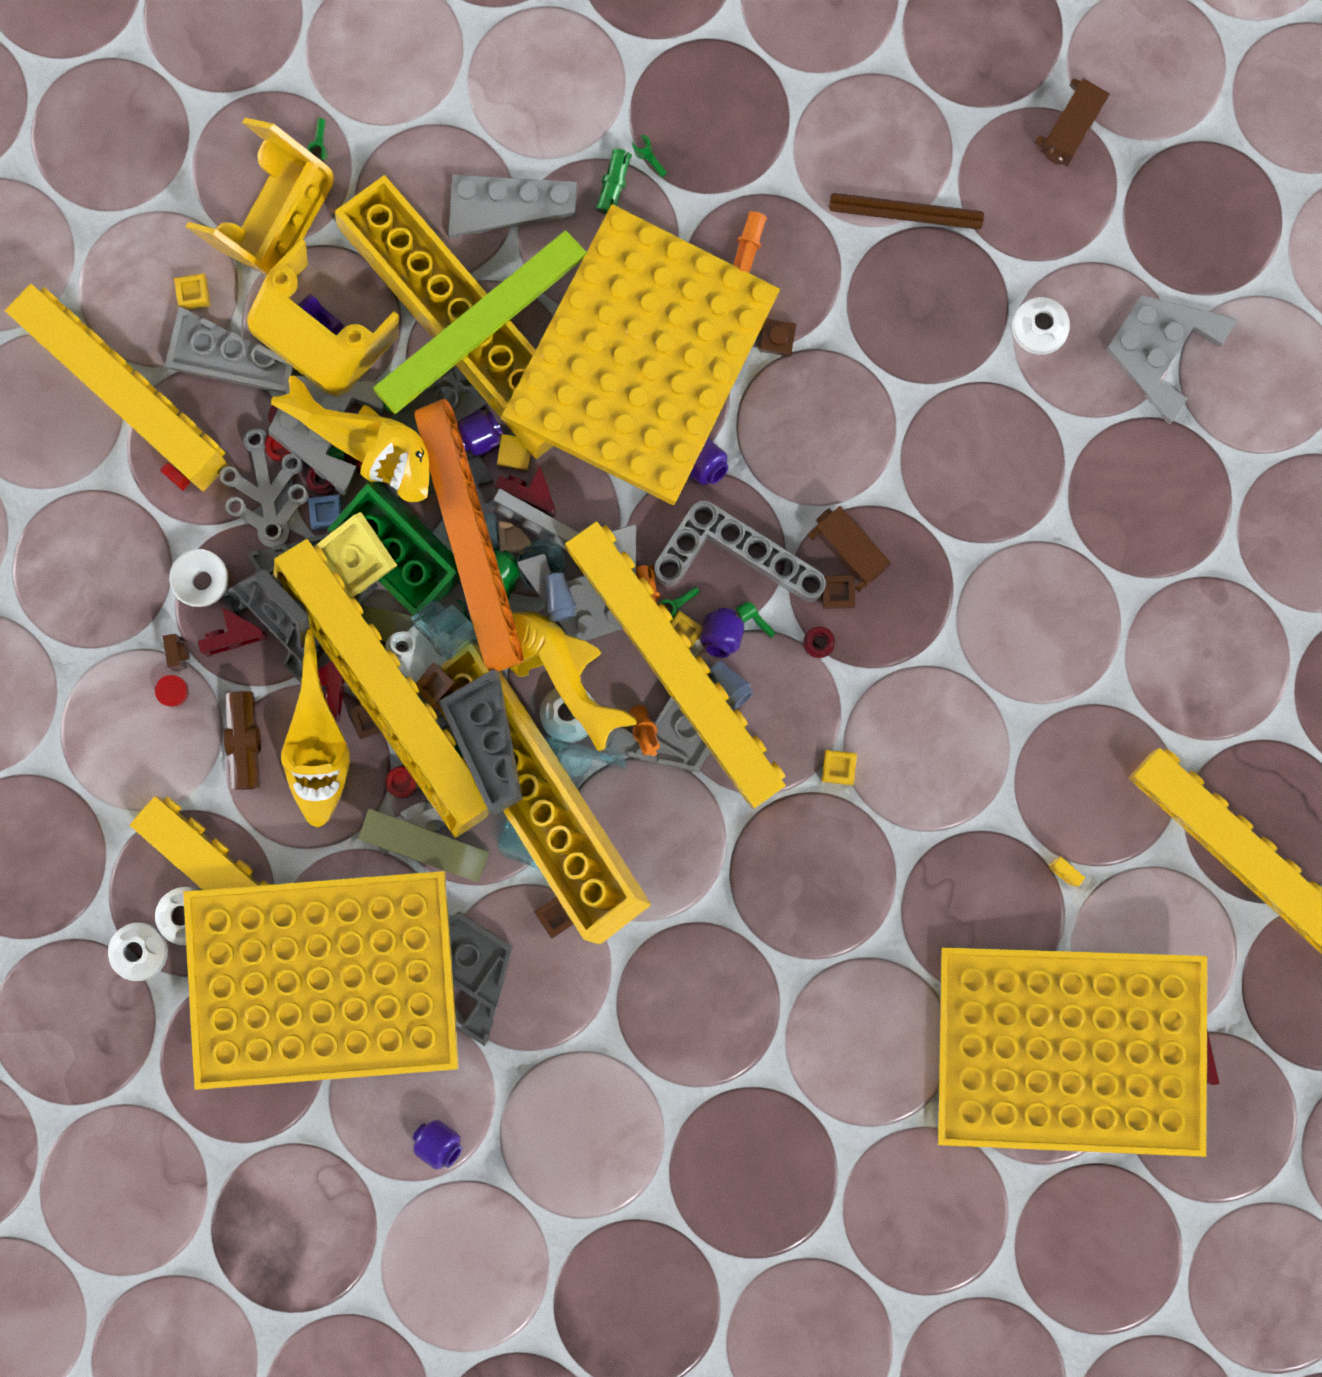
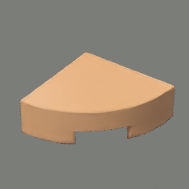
(511, 538)

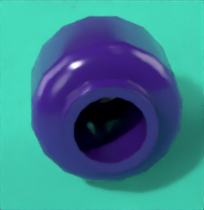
(479, 432)
(710, 464)
(721, 632)
(437, 1144)

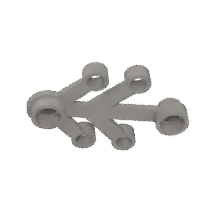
(265, 493)

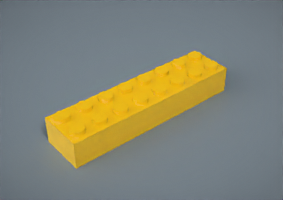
(118, 385)

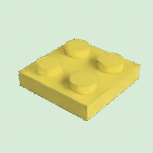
(356, 555)

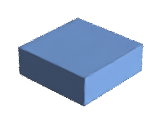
(324, 511)

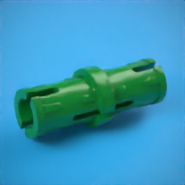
(613, 180)

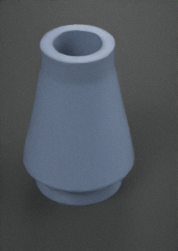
(559, 599)
(734, 685)

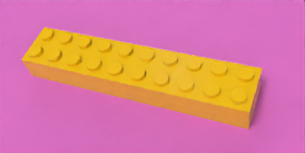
(435, 290)
(382, 688)
(558, 823)

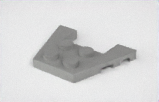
(1153, 338)
(313, 448)
(592, 615)
(677, 740)

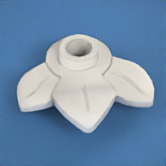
(419, 653)

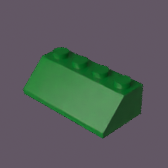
(423, 562)

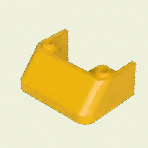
(283, 208)
(303, 342)

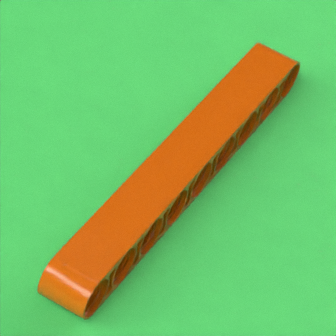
(469, 537)

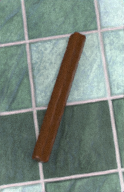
(906, 211)

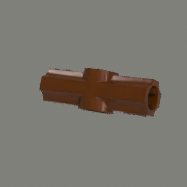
(242, 740)

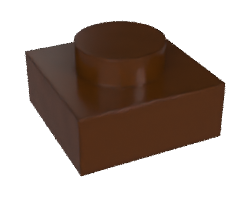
(778, 337)
(839, 592)
(176, 651)
(436, 684)
(363, 722)
(554, 917)

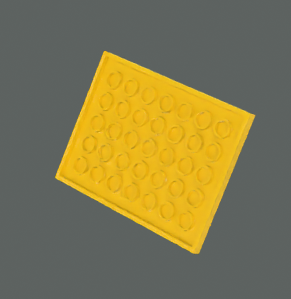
(641, 355)
(320, 980)
(1073, 1051)

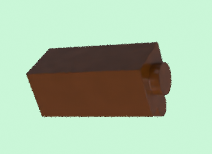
(1074, 122)
(850, 546)

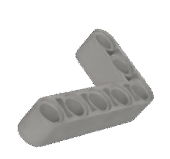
(738, 549)

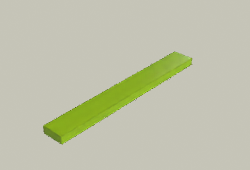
(479, 322)

